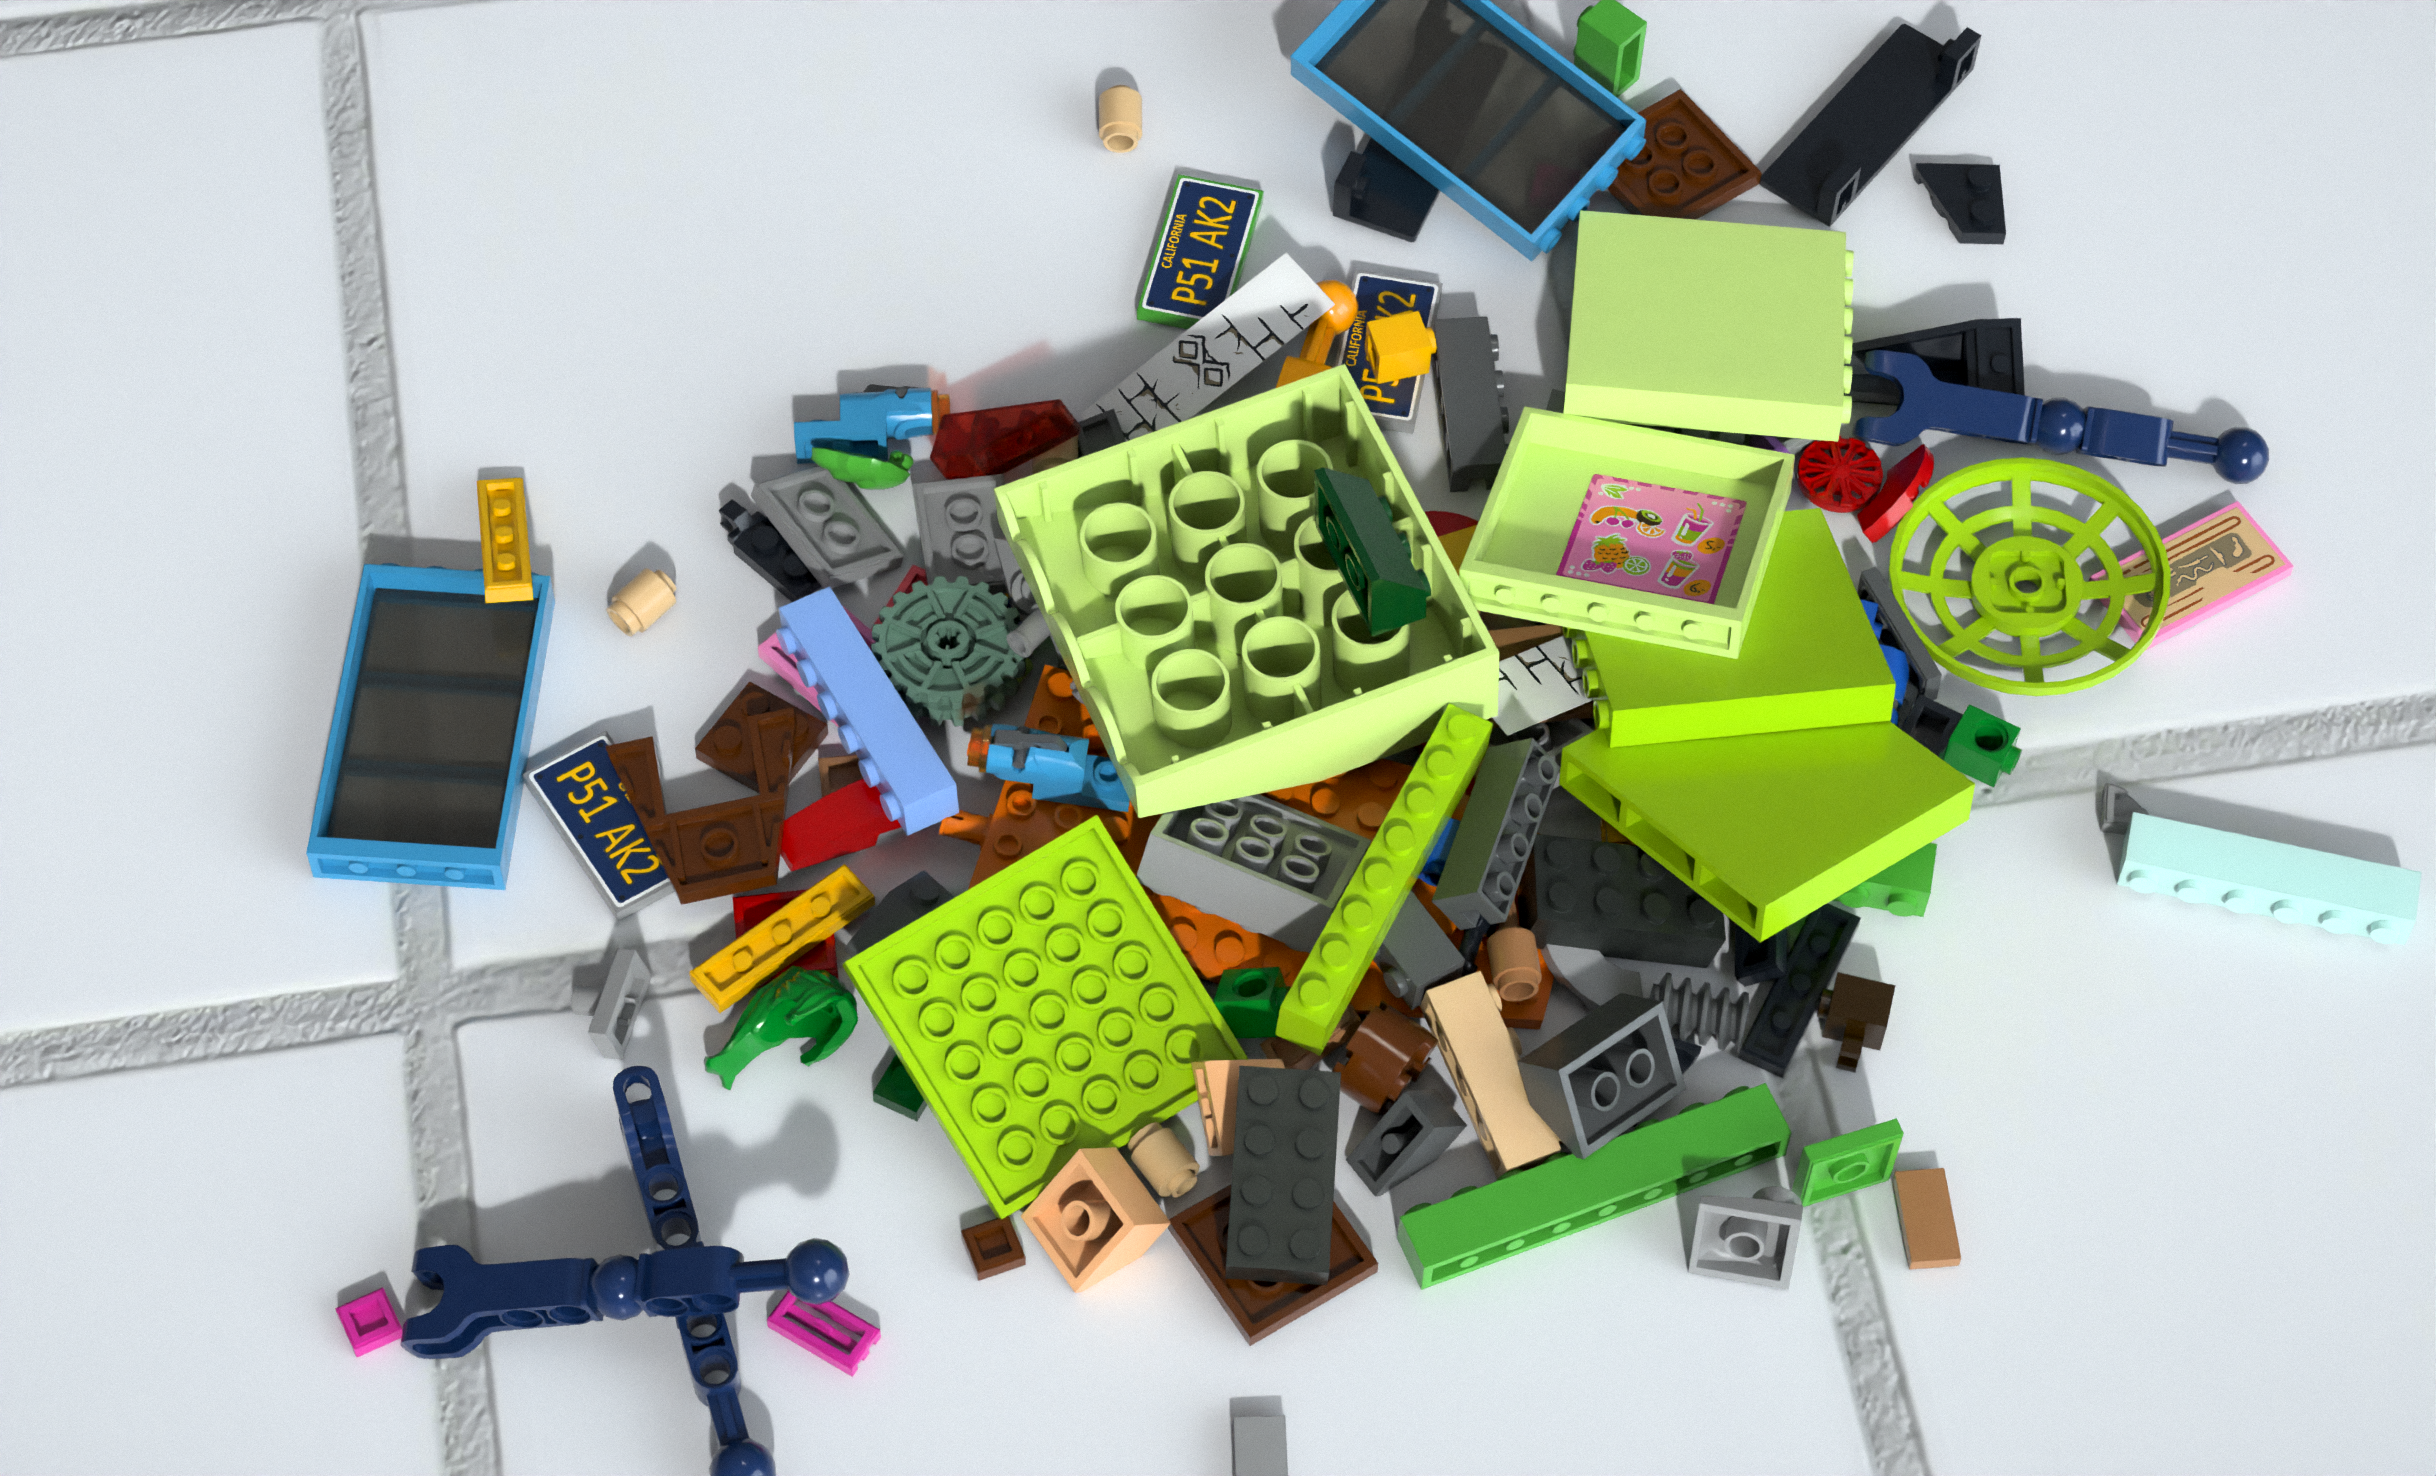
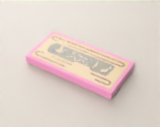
(2210, 568)

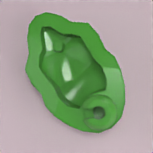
(864, 470)

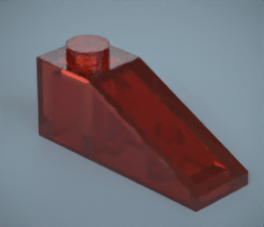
(1000, 437)

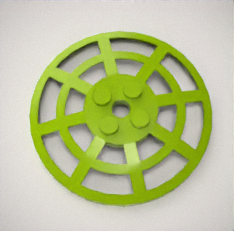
(2033, 560)

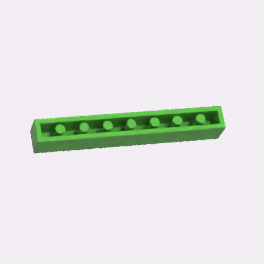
(1577, 1193)

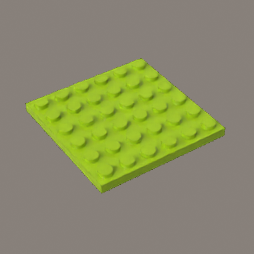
(1044, 1014)

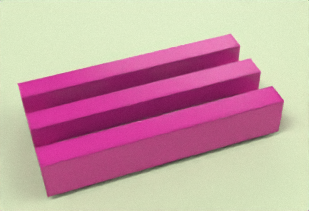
(815, 1345)

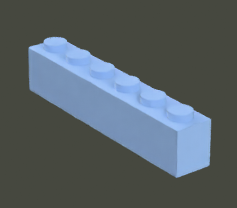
(868, 711)

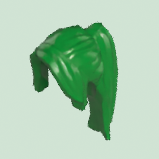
(790, 1006)

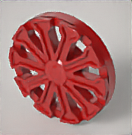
(1840, 474)

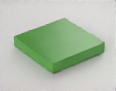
(1847, 1162)

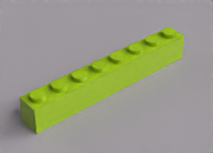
(1383, 880)

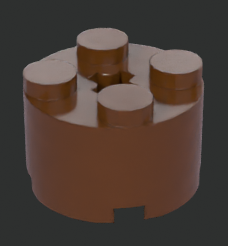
(1384, 1058)

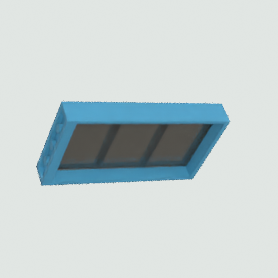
(1474, 109)
(430, 730)

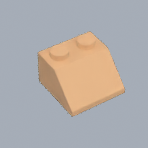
(1095, 1217)

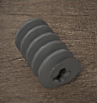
(1702, 1011)

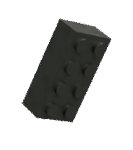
(1615, 903)
(1283, 1175)

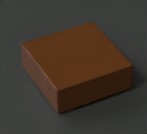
(993, 1247)

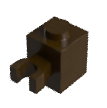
(1855, 1015)

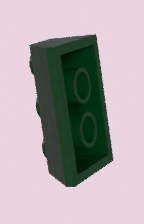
(1369, 551)

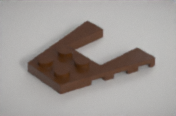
(723, 844)

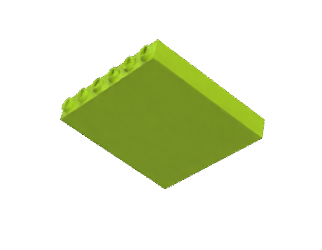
(1800, 666)
(1772, 816)

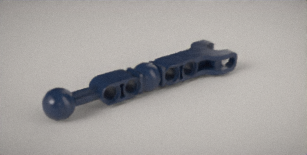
(2054, 425)
(658, 1167)
(577, 1290)

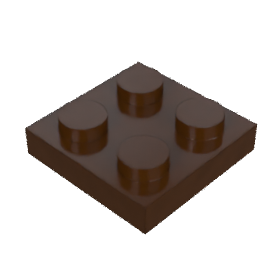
(729, 745)

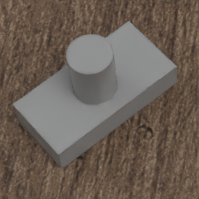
(615, 1004)

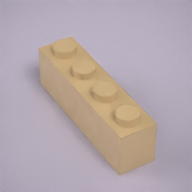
(1486, 1072)

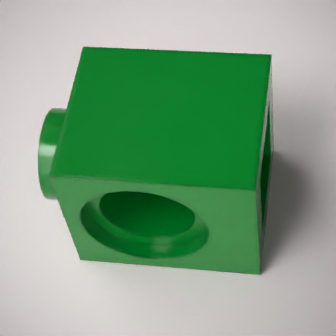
(1983, 729)
(1251, 1000)

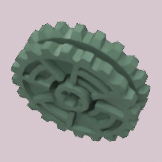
(949, 649)

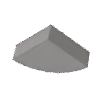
(2117, 809)

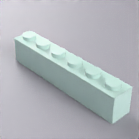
(2269, 878)

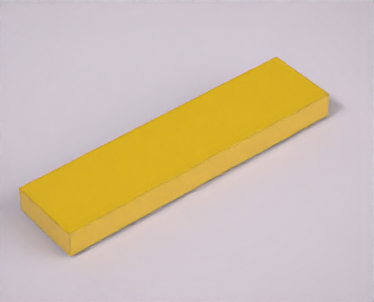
(504, 540)
(782, 938)

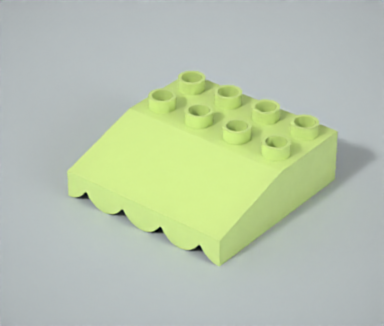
(1214, 614)

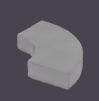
(1590, 974)

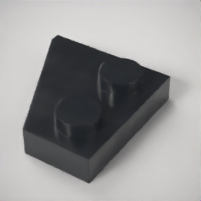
(1967, 198)

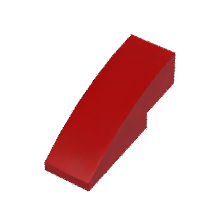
(835, 826)

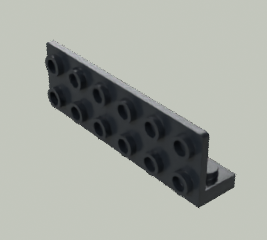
(1869, 121)
(1383, 193)

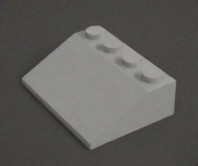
(1254, 865)

